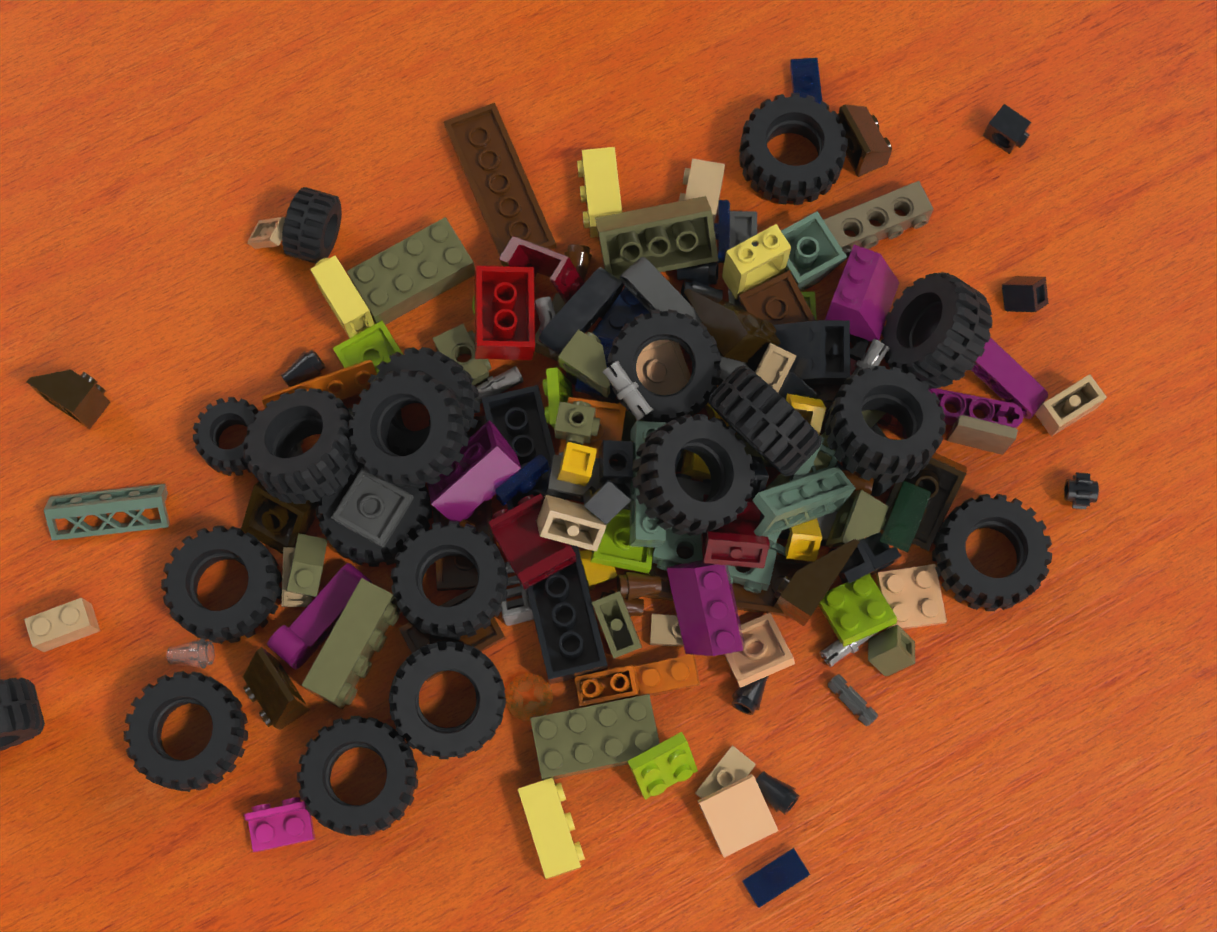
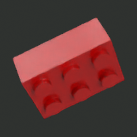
(504, 313)

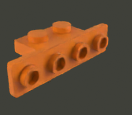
(341, 383)

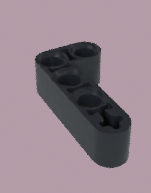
(582, 310)

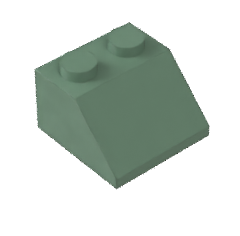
(812, 251)

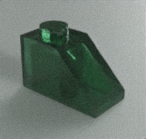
(905, 516)

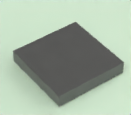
(372, 508)

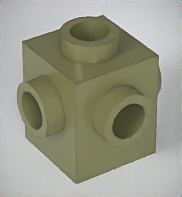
(576, 422)

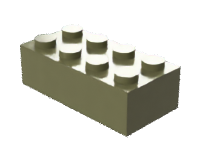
(665, 235)
(412, 272)
(352, 644)
(594, 737)

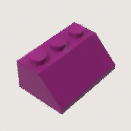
(864, 293)
(483, 468)
(706, 608)

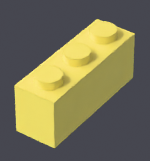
(601, 185)
(551, 828)

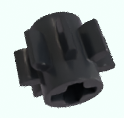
(1081, 490)

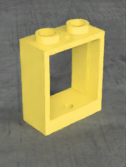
(751, 265)
(342, 296)

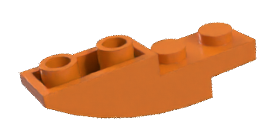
(636, 681)

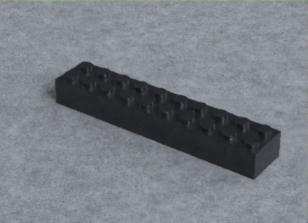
(562, 600)

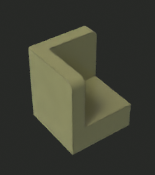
(891, 650)

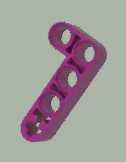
(1009, 379)
(967, 403)
(317, 620)

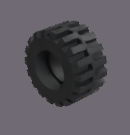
(311, 225)
(211, 427)

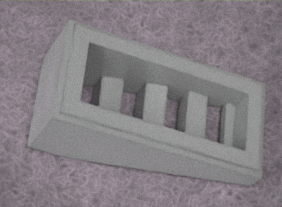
(519, 609)

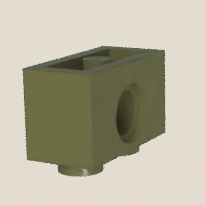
(459, 342)

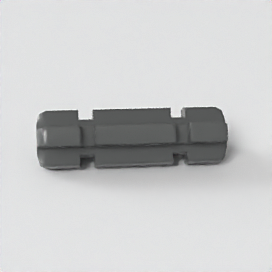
(852, 700)

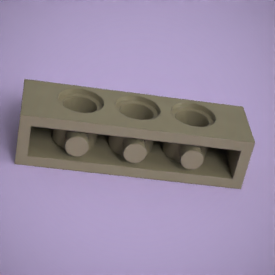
(909, 199)

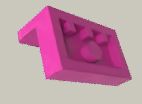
(279, 825)

